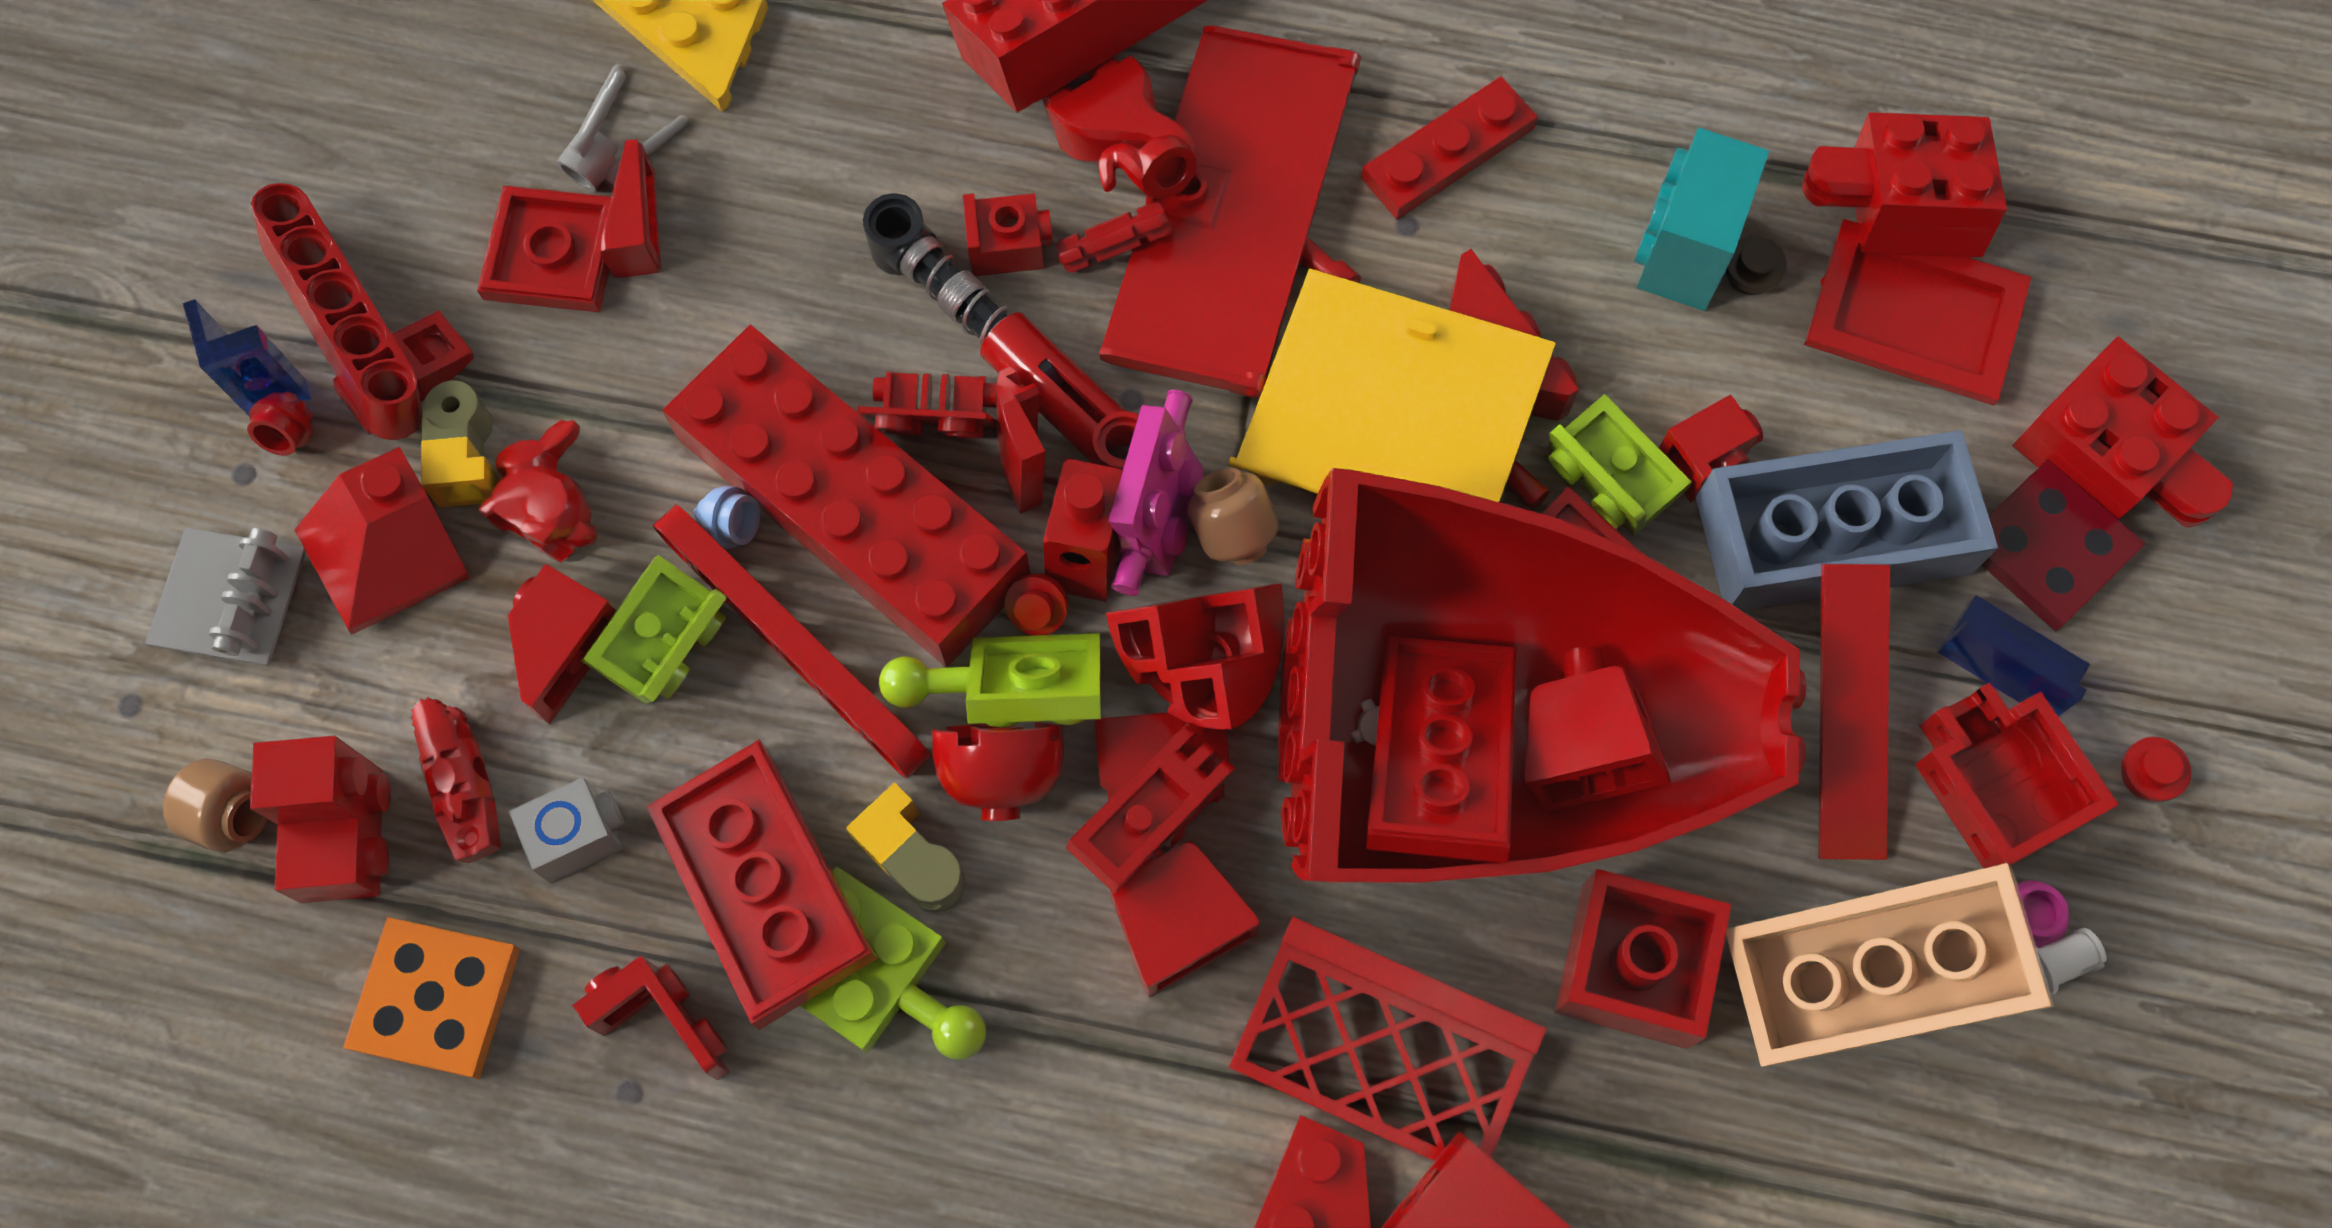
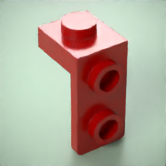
(623, 992)

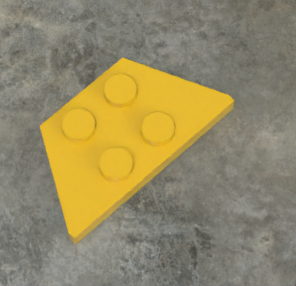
(695, 37)

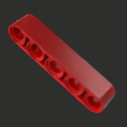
(337, 311)

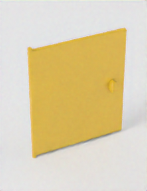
(1393, 392)

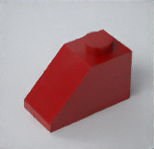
(550, 633)

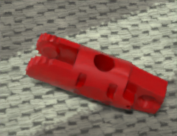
(456, 780)

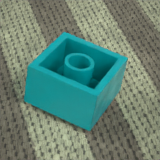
(1699, 218)

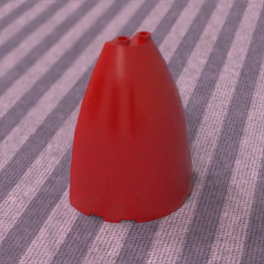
(1489, 573)

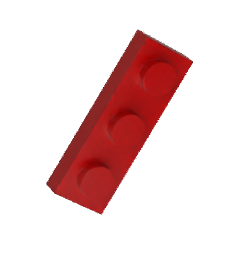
(1449, 147)

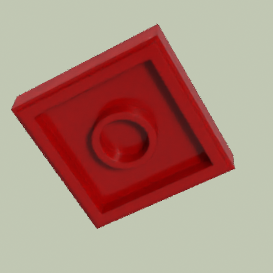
(546, 250)

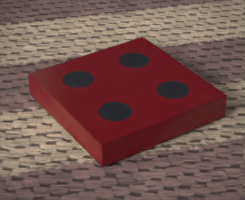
(2056, 545)

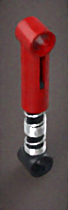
(1066, 393)

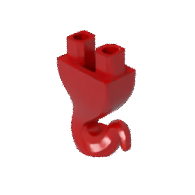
(1118, 126)

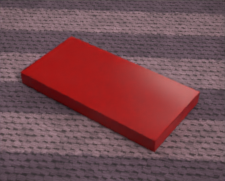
(1444, 750)
(760, 884)

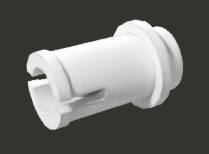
(2071, 957)

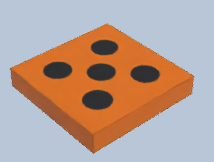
(432, 998)

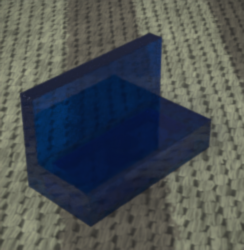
(242, 362)
(2014, 656)

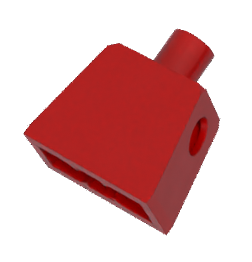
(1081, 526)
(1590, 736)
(1180, 916)

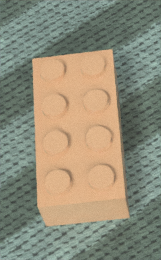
(1889, 966)

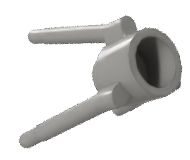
(591, 154)

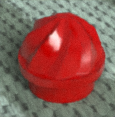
(280, 423)

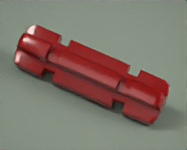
(1114, 237)

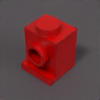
(1005, 233)
(1711, 440)

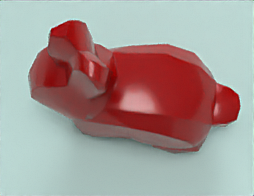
(538, 499)

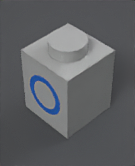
(568, 829)

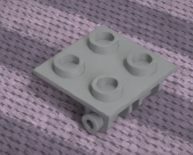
(227, 595)

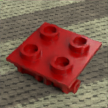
(901, 411)

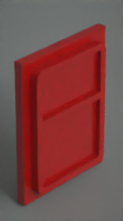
(1920, 316)

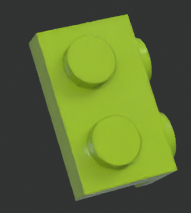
(1616, 465)
(654, 632)

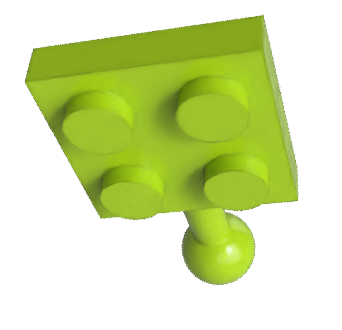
(1010, 680)
(871, 997)

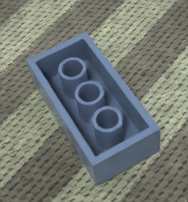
(1863, 504)

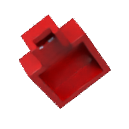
(2009, 775)

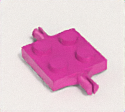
(1154, 493)

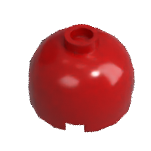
(998, 765)

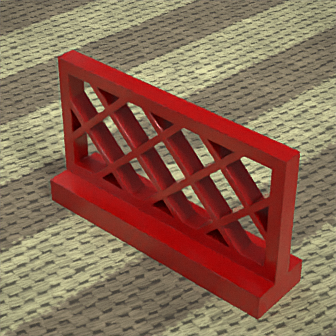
(1410, 992)

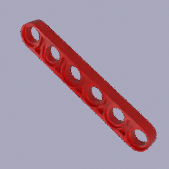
(792, 642)

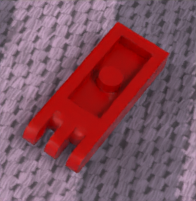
(1147, 810)

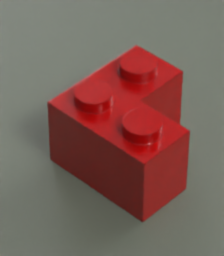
(325, 815)

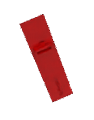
(1854, 711)

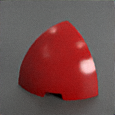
(1205, 652)

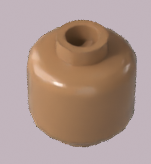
(1232, 516)
(211, 806)

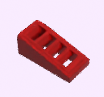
(631, 228)

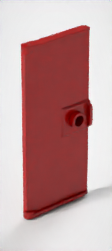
(1219, 285)

